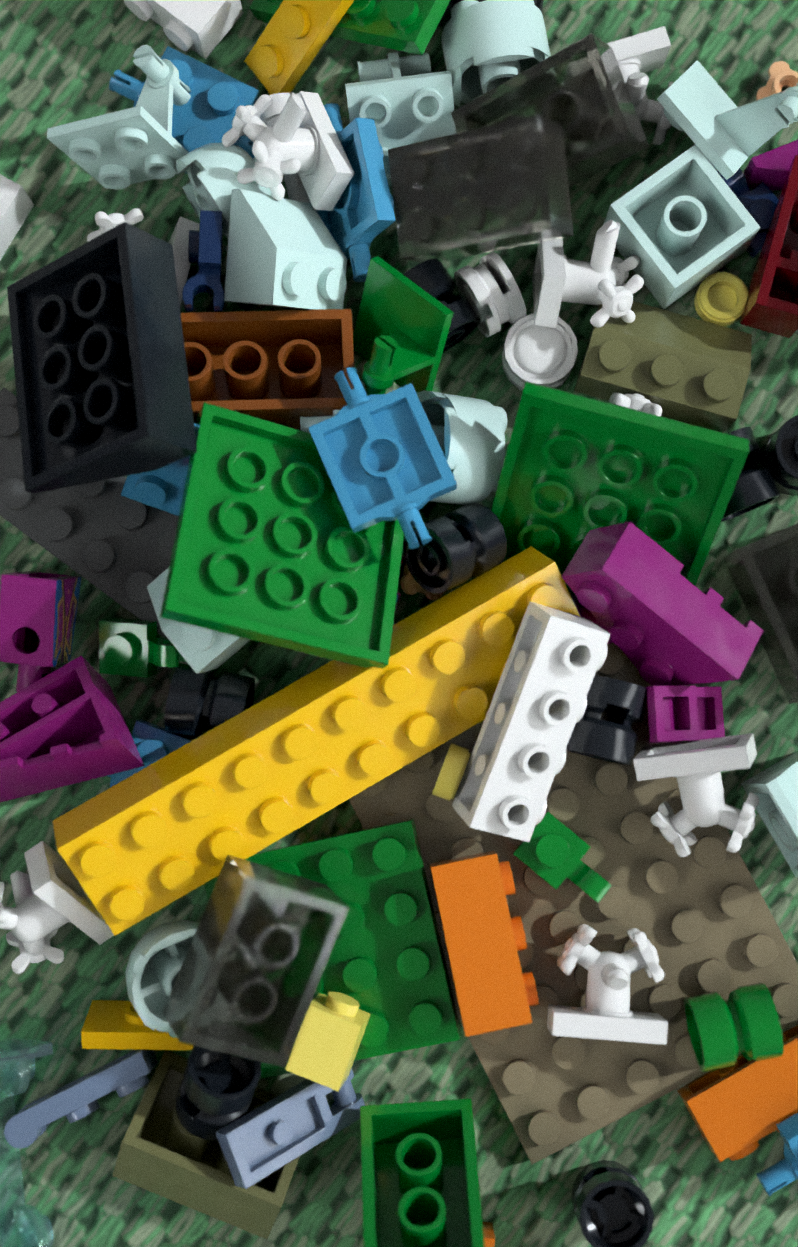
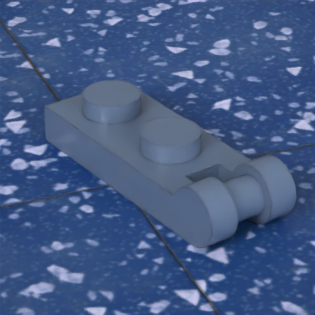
(80, 1096)
(286, 1129)

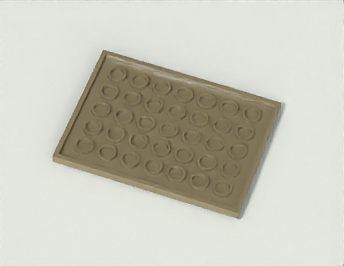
(693, 908)

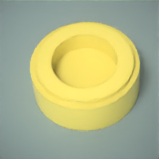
(721, 298)
(451, 772)

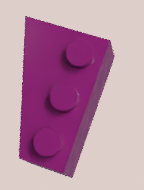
(655, 612)
(62, 733)

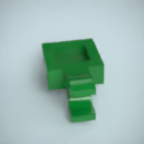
(133, 648)
(557, 854)

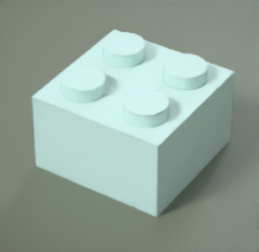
(681, 226)

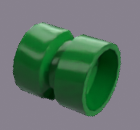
(742, 1024)

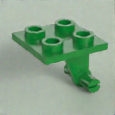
(399, 331)

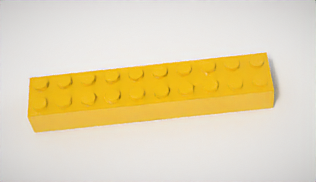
(302, 748)

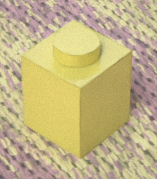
(328, 1040)

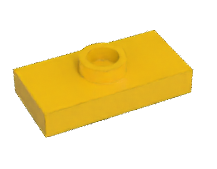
(119, 1027)

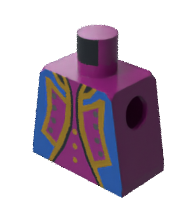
(40, 605)

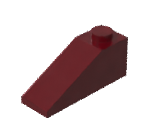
(774, 285)

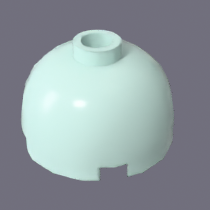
(214, 175)
(154, 970)

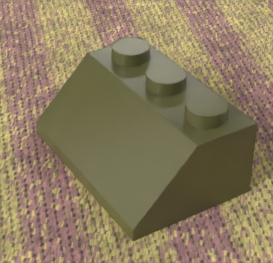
(672, 360)
(190, 1170)

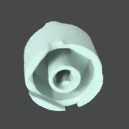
(491, 44)
(471, 441)

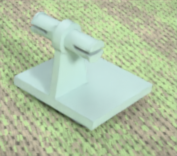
(403, 101)
(717, 125)
(135, 141)

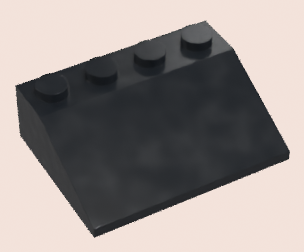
(101, 363)

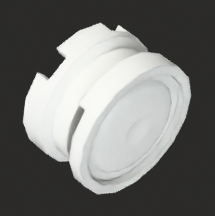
(491, 293)
(539, 353)

